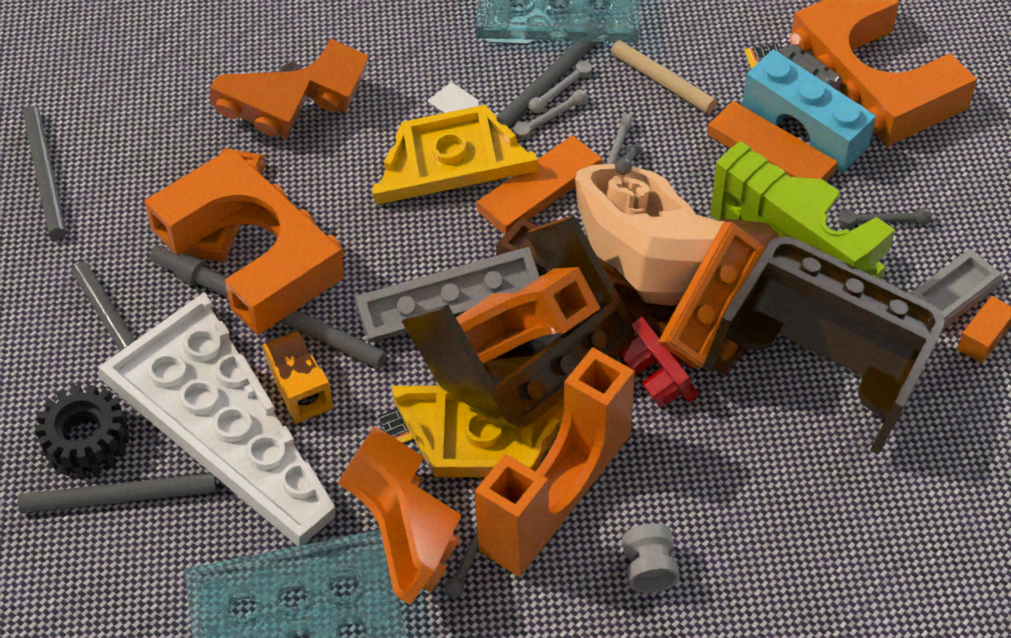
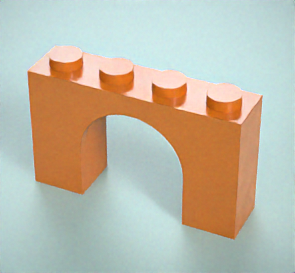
(900, 100)
(234, 193)
(525, 507)

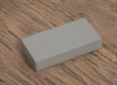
(960, 286)

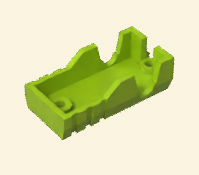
(794, 207)

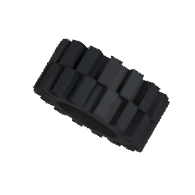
(88, 452)

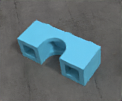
(833, 120)

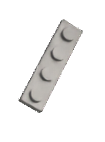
(458, 287)

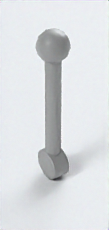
(583, 70)
(625, 126)
(523, 130)

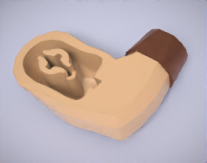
(649, 230)

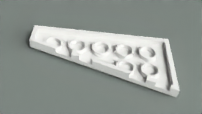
(216, 410)

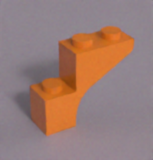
(276, 98)
(541, 308)
(411, 522)

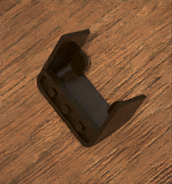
(837, 315)
(531, 377)

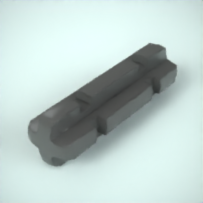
(812, 65)

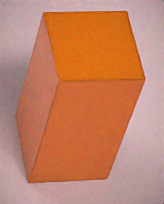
(986, 330)

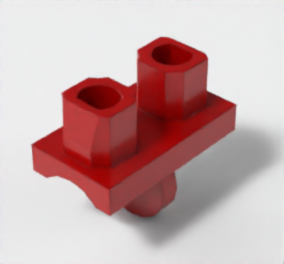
(671, 379)

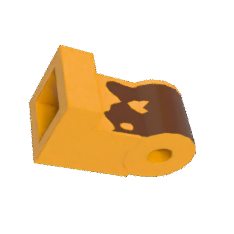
(297, 376)

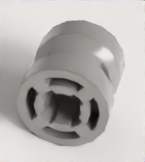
(649, 552)

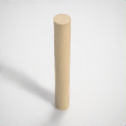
(664, 76)

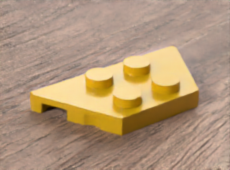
(451, 153)
(465, 442)

